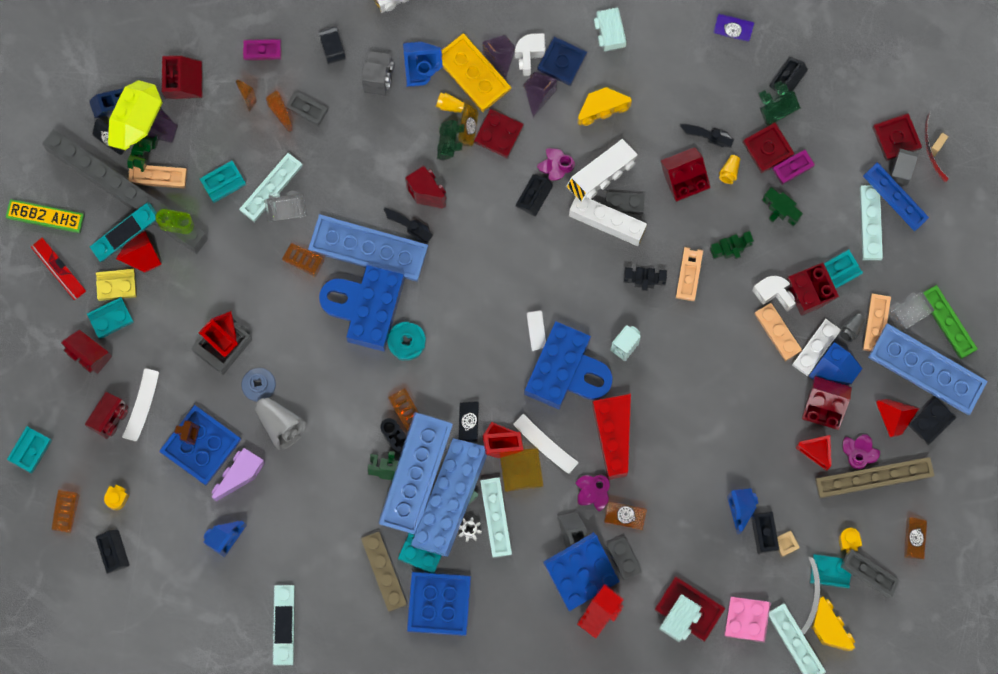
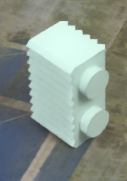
(610, 29)
(626, 342)
(680, 618)

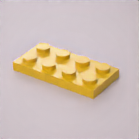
(473, 73)

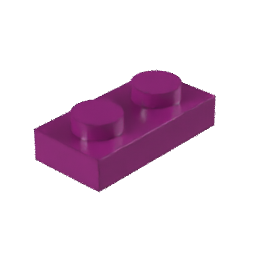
(262, 49)
(793, 167)

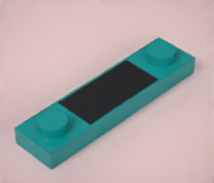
(124, 232)

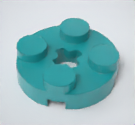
(408, 330)

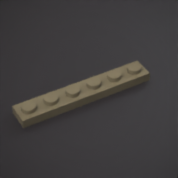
(874, 477)

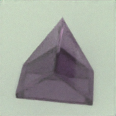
(499, 53)
(539, 90)
(163, 127)

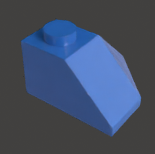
(421, 62)
(837, 366)
(742, 506)
(223, 536)

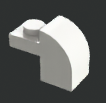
(529, 47)
(774, 287)

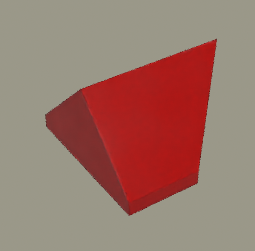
(139, 254)
(220, 333)
(896, 415)
(501, 441)
(817, 450)

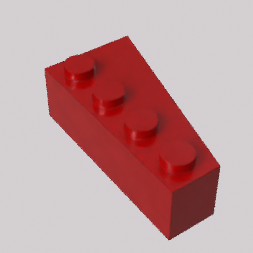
(613, 429)
(603, 608)

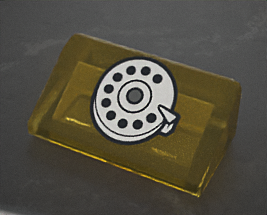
(469, 118)

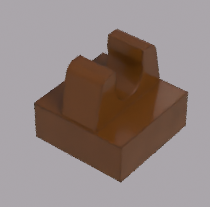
(188, 432)

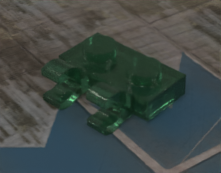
(779, 108)
(447, 139)

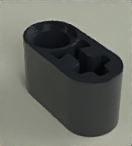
(332, 45)
(402, 437)

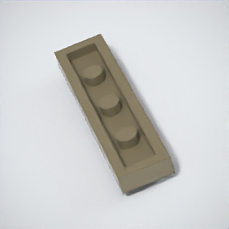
(383, 571)

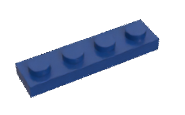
(895, 196)

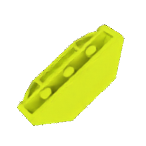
(133, 114)

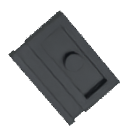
(932, 421)

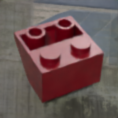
(181, 77)
(685, 174)
(425, 189)
(812, 288)
(90, 354)
(827, 403)
(107, 415)

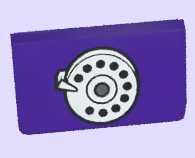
(733, 27)

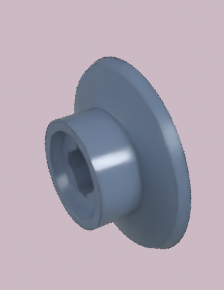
(265, 390)

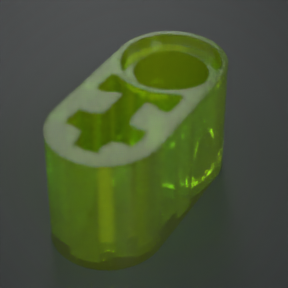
(176, 217)

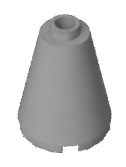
(279, 423)

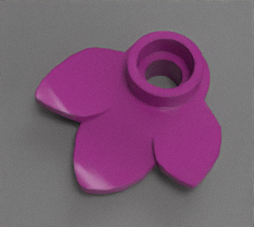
(554, 164)
(860, 448)
(591, 493)

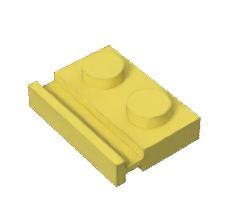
(116, 284)

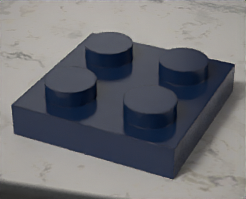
(562, 61)

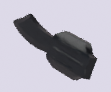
(714, 137)
(414, 228)

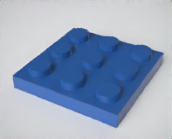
(210, 451)
(581, 571)
(439, 604)

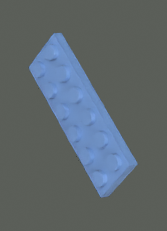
(367, 247)
(927, 369)
(415, 473)
(450, 497)

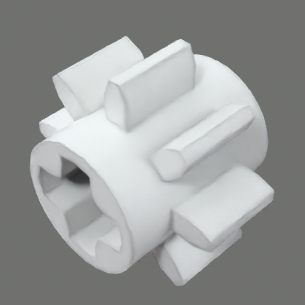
(471, 524)

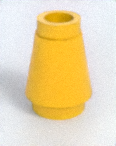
(449, 103)
(729, 172)

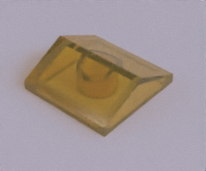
(522, 470)

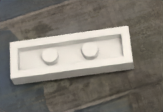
(816, 347)

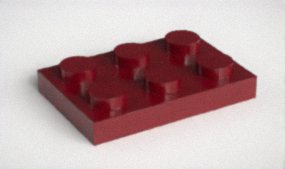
(710, 609)

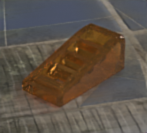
(277, 106)
(312, 256)
(403, 392)
(73, 507)

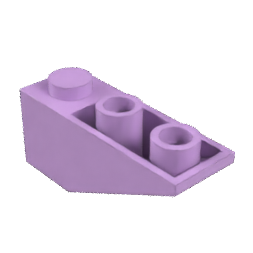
(241, 473)

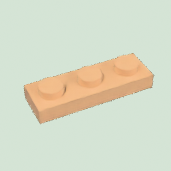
(159, 176)
(876, 319)
(778, 332)

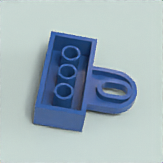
(368, 307)
(563, 369)

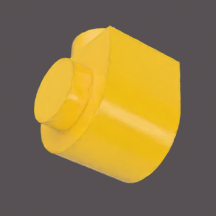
(116, 497)
(849, 540)

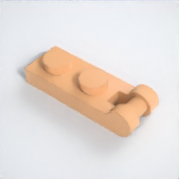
(689, 274)

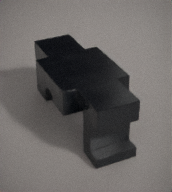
(645, 277)

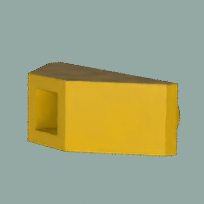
(602, 105)
(830, 628)

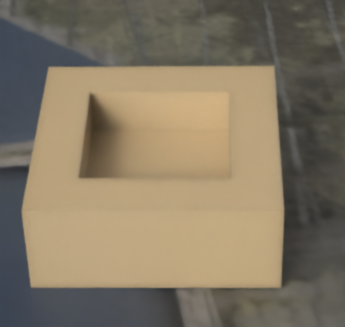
(938, 144)
(787, 544)

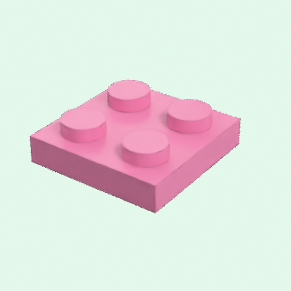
(747, 619)

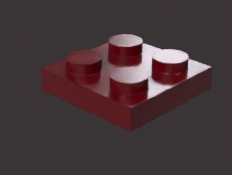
(498, 133)
(897, 135)
(768, 147)

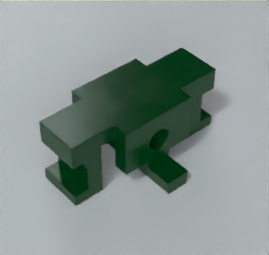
(138, 150)
(782, 206)
(731, 246)
(384, 471)

